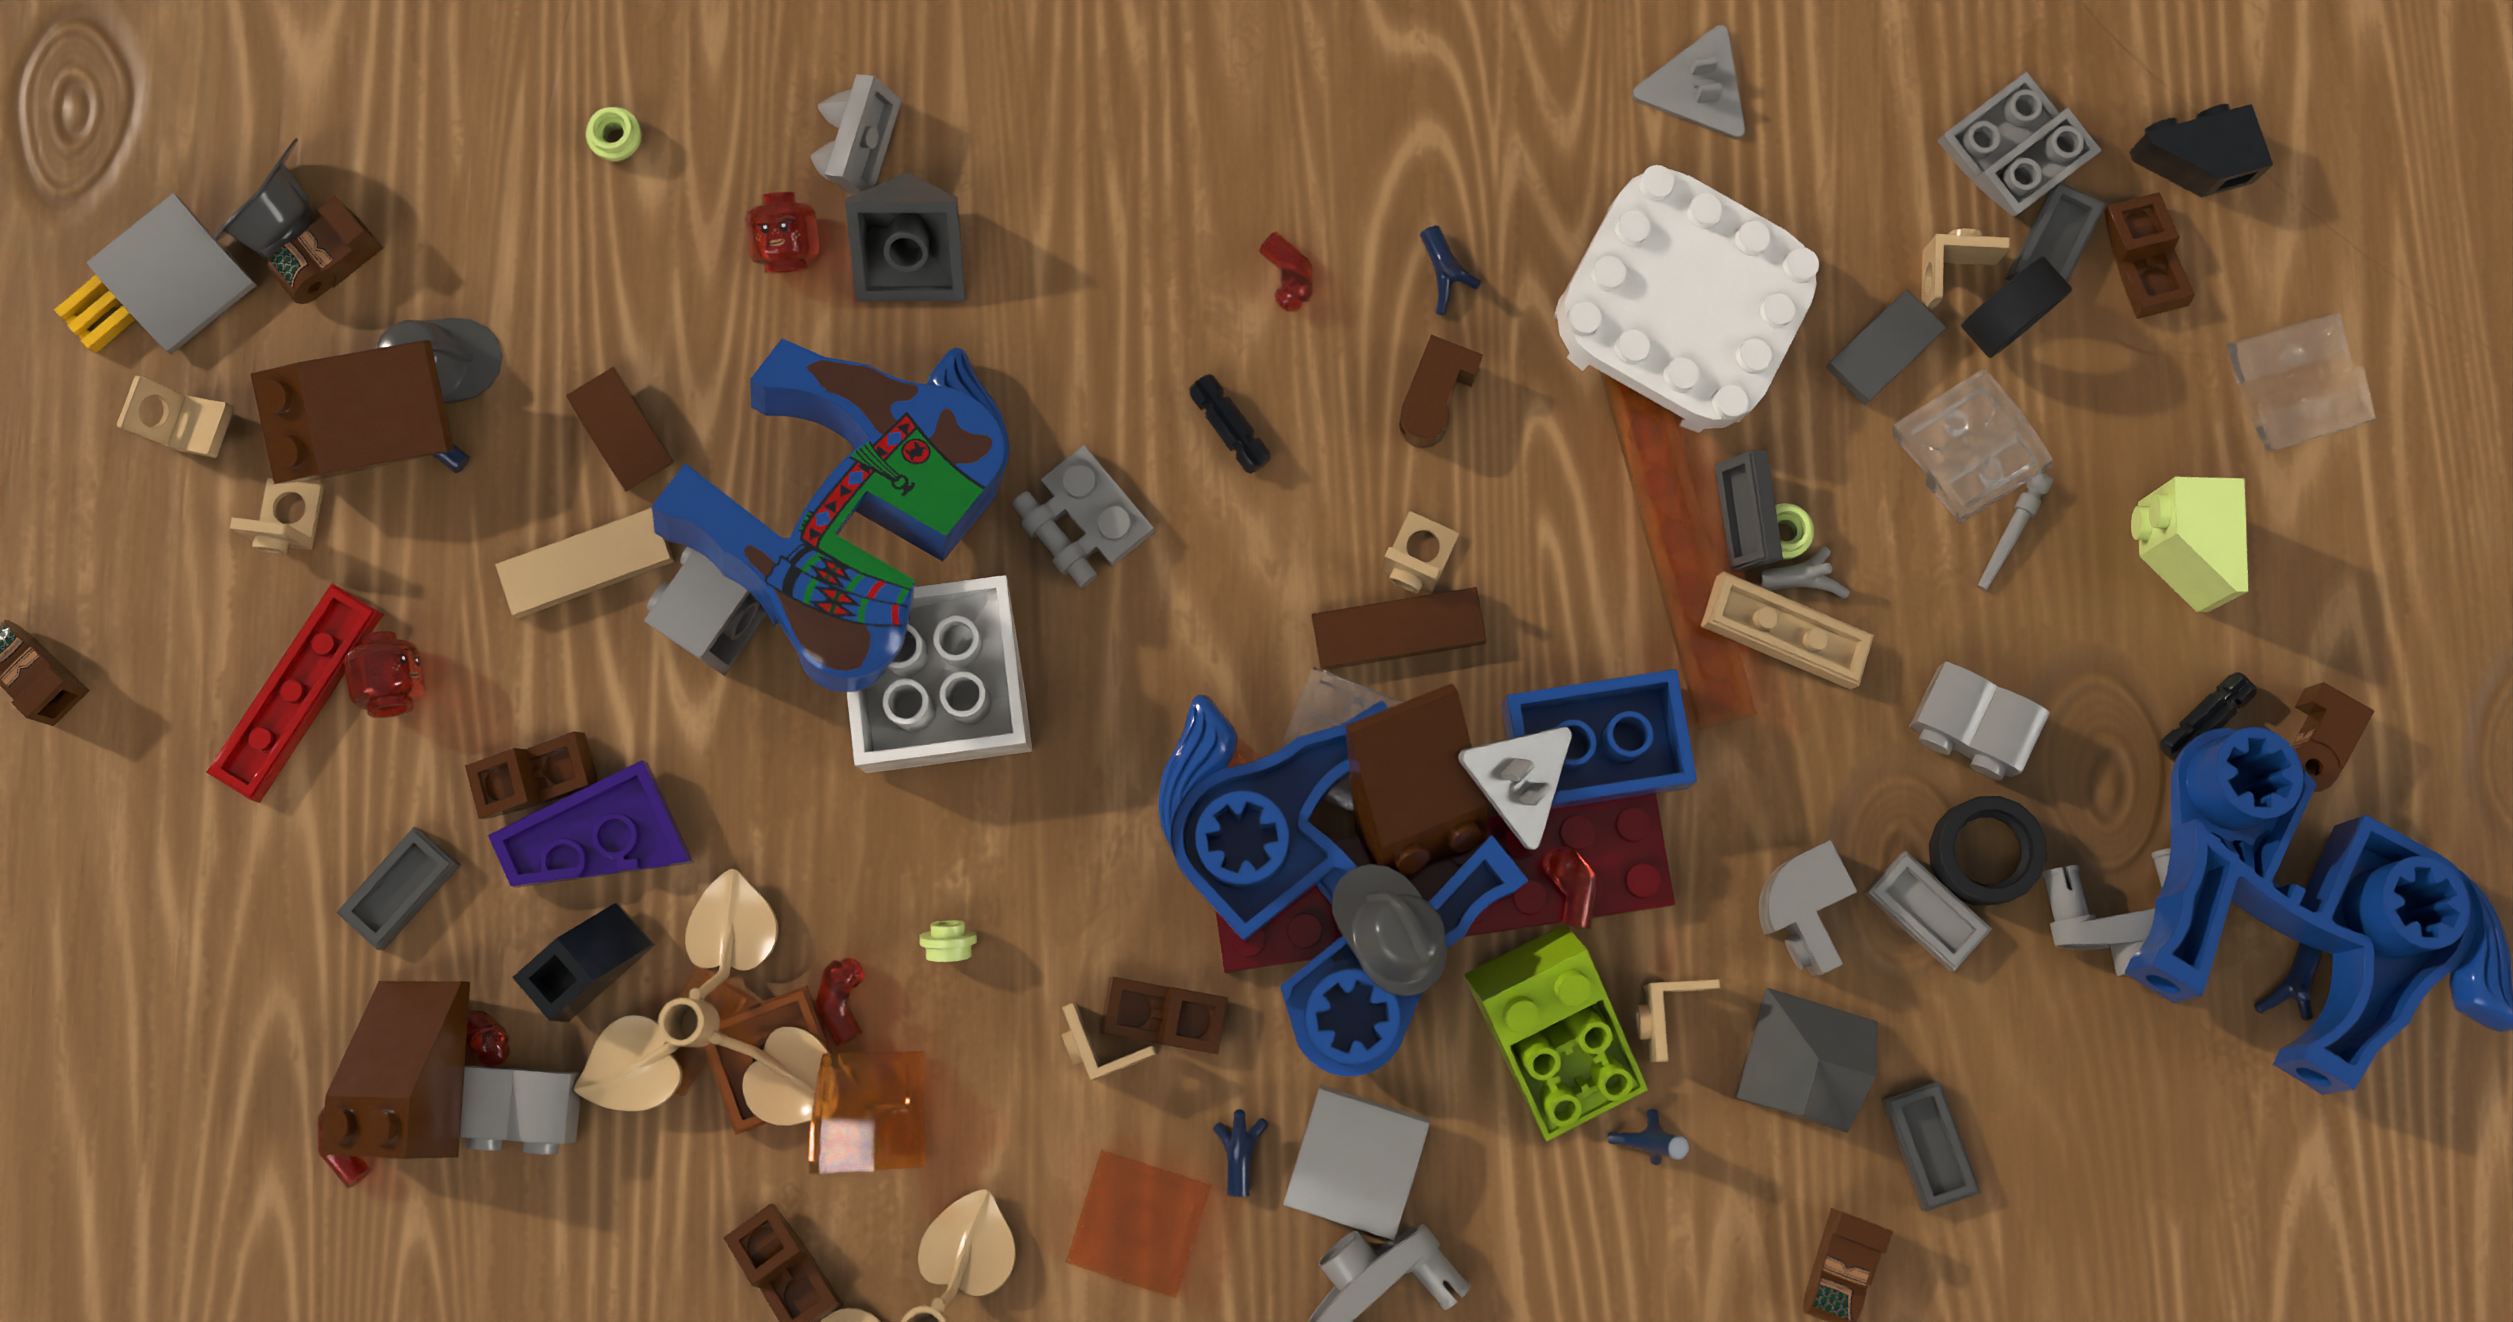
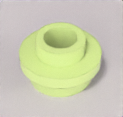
(603, 123)
(1802, 528)
(948, 941)

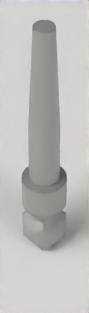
(2026, 508)

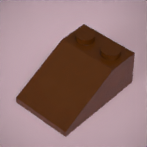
(351, 412)
(1408, 782)
(401, 1075)

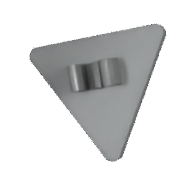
(1698, 86)
(1520, 778)

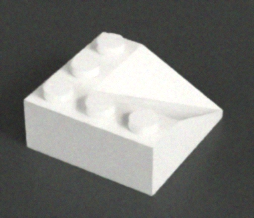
(950, 688)

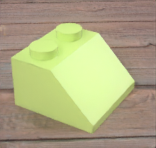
(2196, 538)

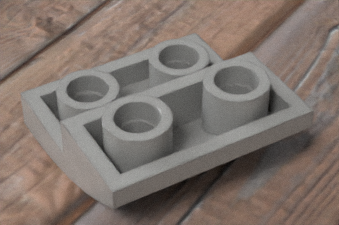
(2018, 145)
(171, 274)
(1357, 1162)

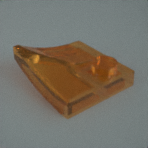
(868, 1113)

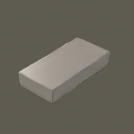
(1928, 911)

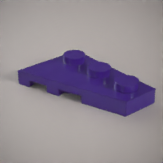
(594, 833)

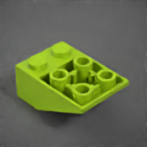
(1556, 1031)

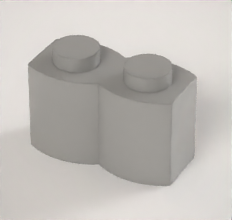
(1979, 721)
(519, 1106)

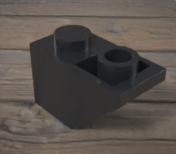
(2208, 153)
(583, 963)

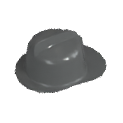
(272, 214)
(463, 353)
(1390, 929)

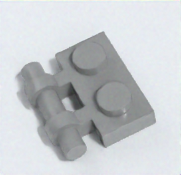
(1095, 505)

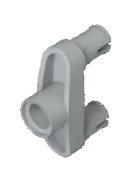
(2081, 931)
(1367, 1273)

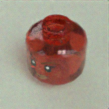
(782, 233)
(384, 675)

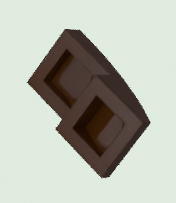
(2146, 255)
(619, 429)
(531, 775)
(1163, 1015)
(782, 1268)

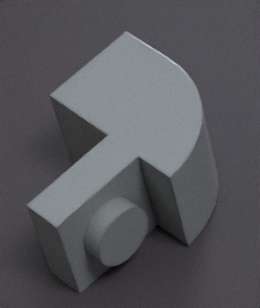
(1792, 901)

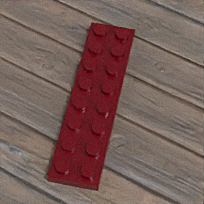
(1614, 837)

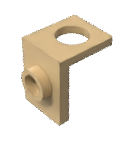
(1960, 247)
(187, 421)
(271, 534)
(1411, 572)
(1651, 1015)
(1082, 1050)

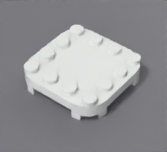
(1687, 298)

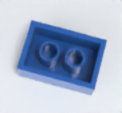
(1624, 736)

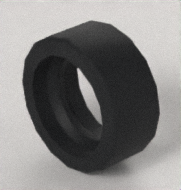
(2016, 307)
(2026, 830)

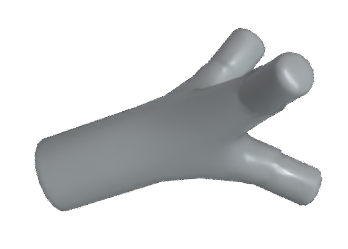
(1805, 574)

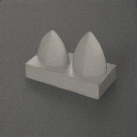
(865, 127)

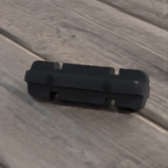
(1229, 423)
(2210, 714)

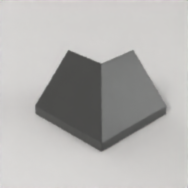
(905, 242)
(1809, 1060)

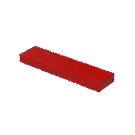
(293, 694)

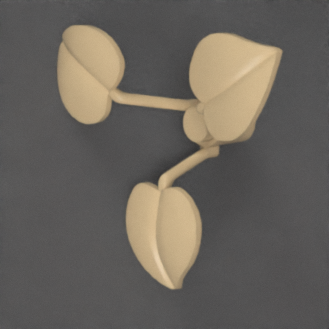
(633, 1057)
(961, 1248)

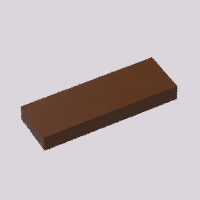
(1398, 629)

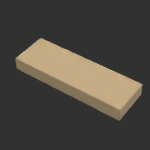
(583, 564)
(1787, 630)

